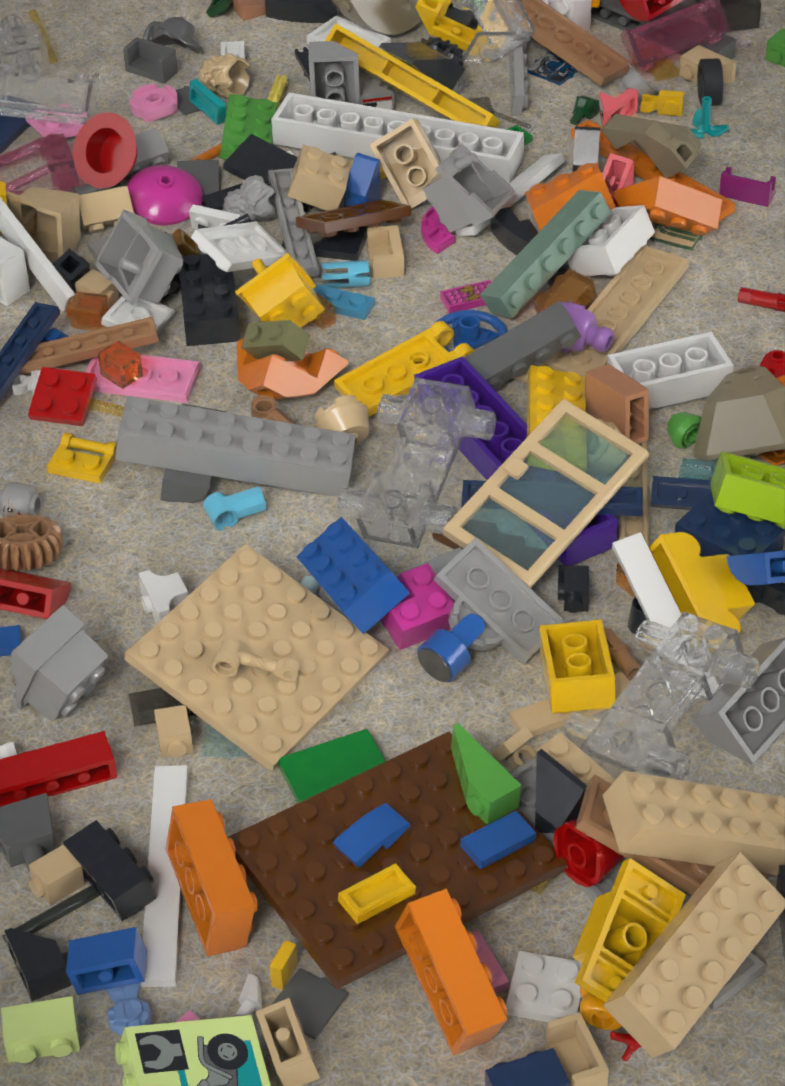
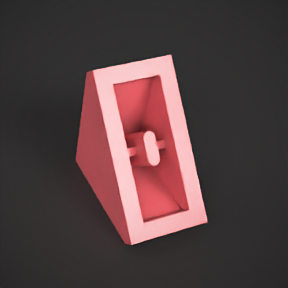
(618, 173)

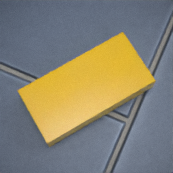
(376, 893)

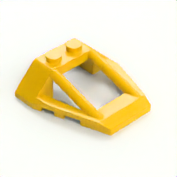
(433, 16)

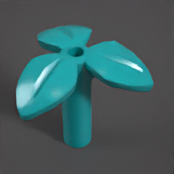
(702, 121)

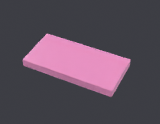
(161, 379)

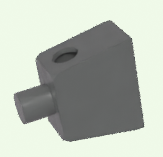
(26, 830)

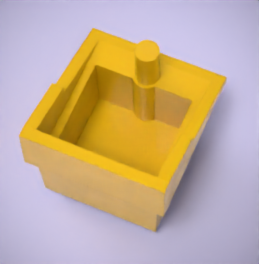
(281, 292)

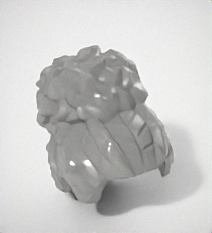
(251, 199)

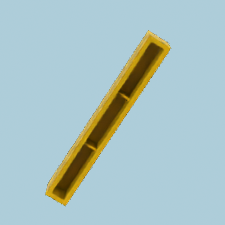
(411, 81)

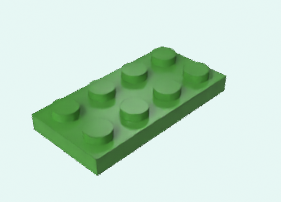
(244, 118)

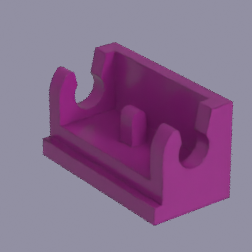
(747, 189)

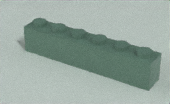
(545, 253)

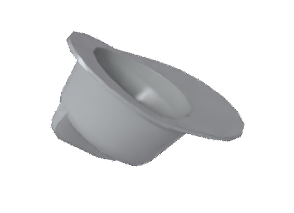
(635, 81)

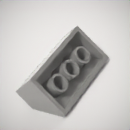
(751, 718)

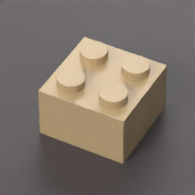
(319, 178)

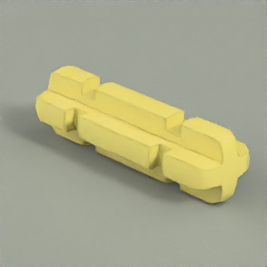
(278, 89)

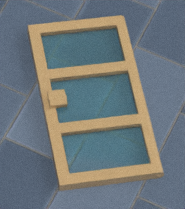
(547, 491)

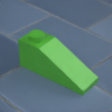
(485, 783)

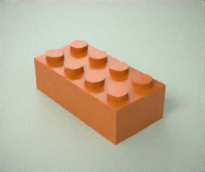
(210, 877)
(451, 971)

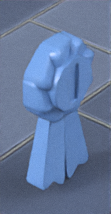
(127, 1008)

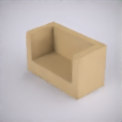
(385, 251)
(577, 1051)

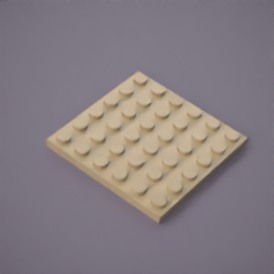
(271, 619)

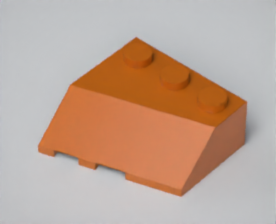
(550, 197)
(673, 204)

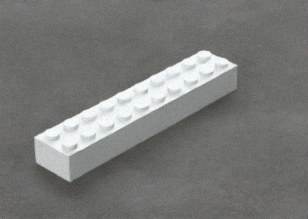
(353, 127)

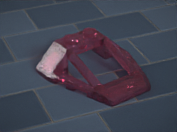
(59, 163)

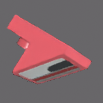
(623, 104)

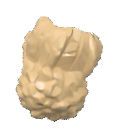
(225, 75)

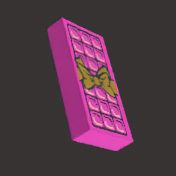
(464, 297)

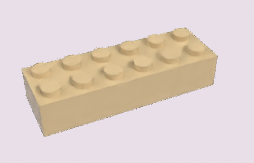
(695, 821)
(695, 955)

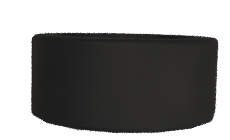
(710, 80)

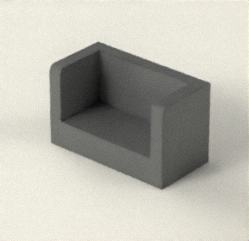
(150, 60)

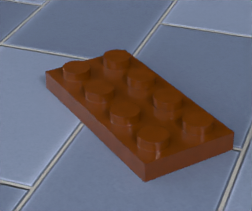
(353, 216)

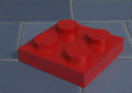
(62, 396)

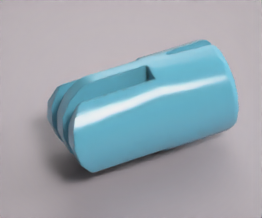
(353, 274)

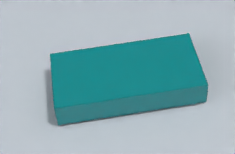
(207, 101)

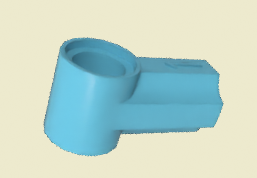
(227, 510)

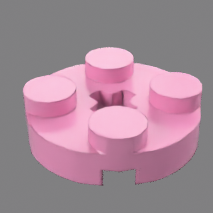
(154, 102)

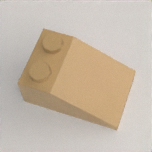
(407, 161)

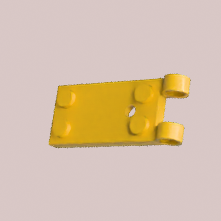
(395, 369)

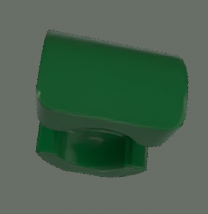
(584, 108)

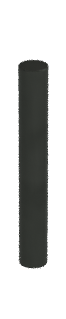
(58, 911)

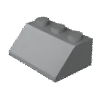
(333, 72)

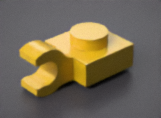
(666, 103)

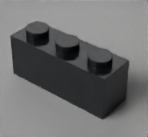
(111, 869)

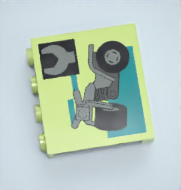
(193, 1054)

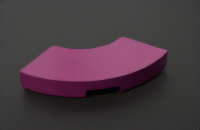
(434, 232)

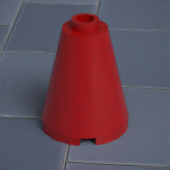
(585, 857)

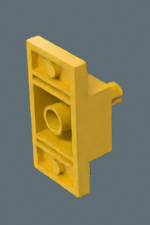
(624, 927)

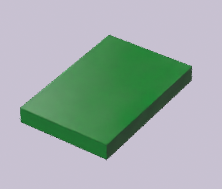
(329, 764)

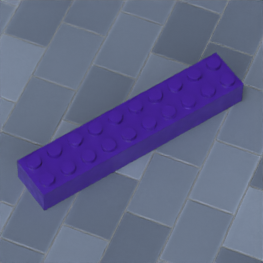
(507, 437)

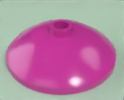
(164, 194)

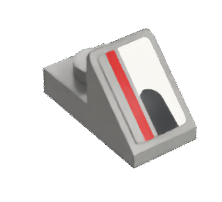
(377, 95)

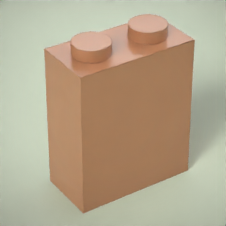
(618, 400)

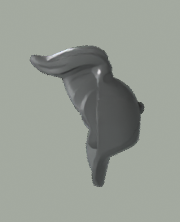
(173, 32)

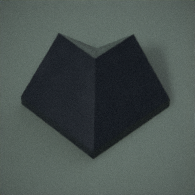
(557, 794)

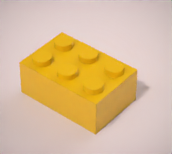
(577, 666)

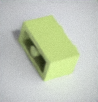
(40, 1029)

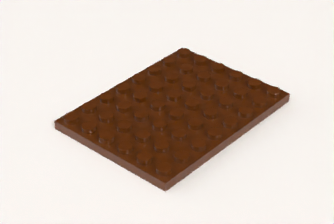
(303, 871)

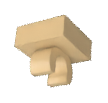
(513, 747)

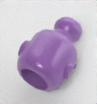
(586, 323)

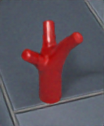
(632, 1044)

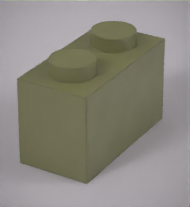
(276, 338)

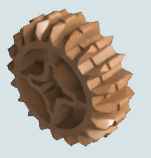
(29, 542)

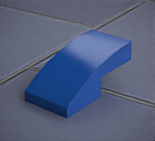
(371, 832)

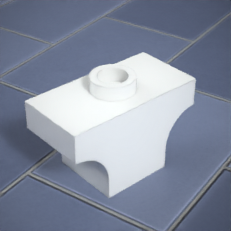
(161, 593)

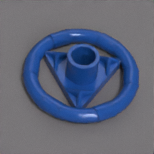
(468, 330)

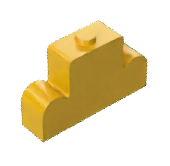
(701, 583)

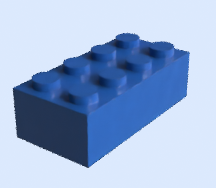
(352, 575)

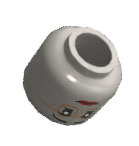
(19, 499)

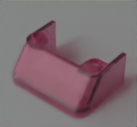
(675, 33)

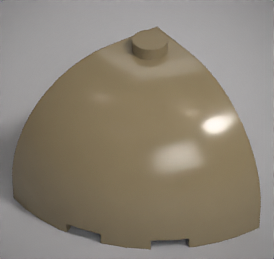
(380, 16)

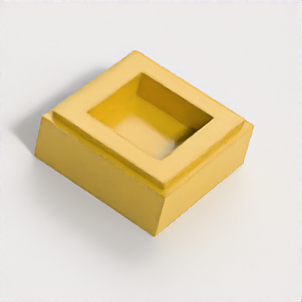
(283, 964)

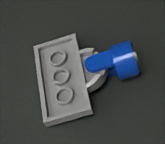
(488, 611)

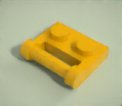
(80, 464)

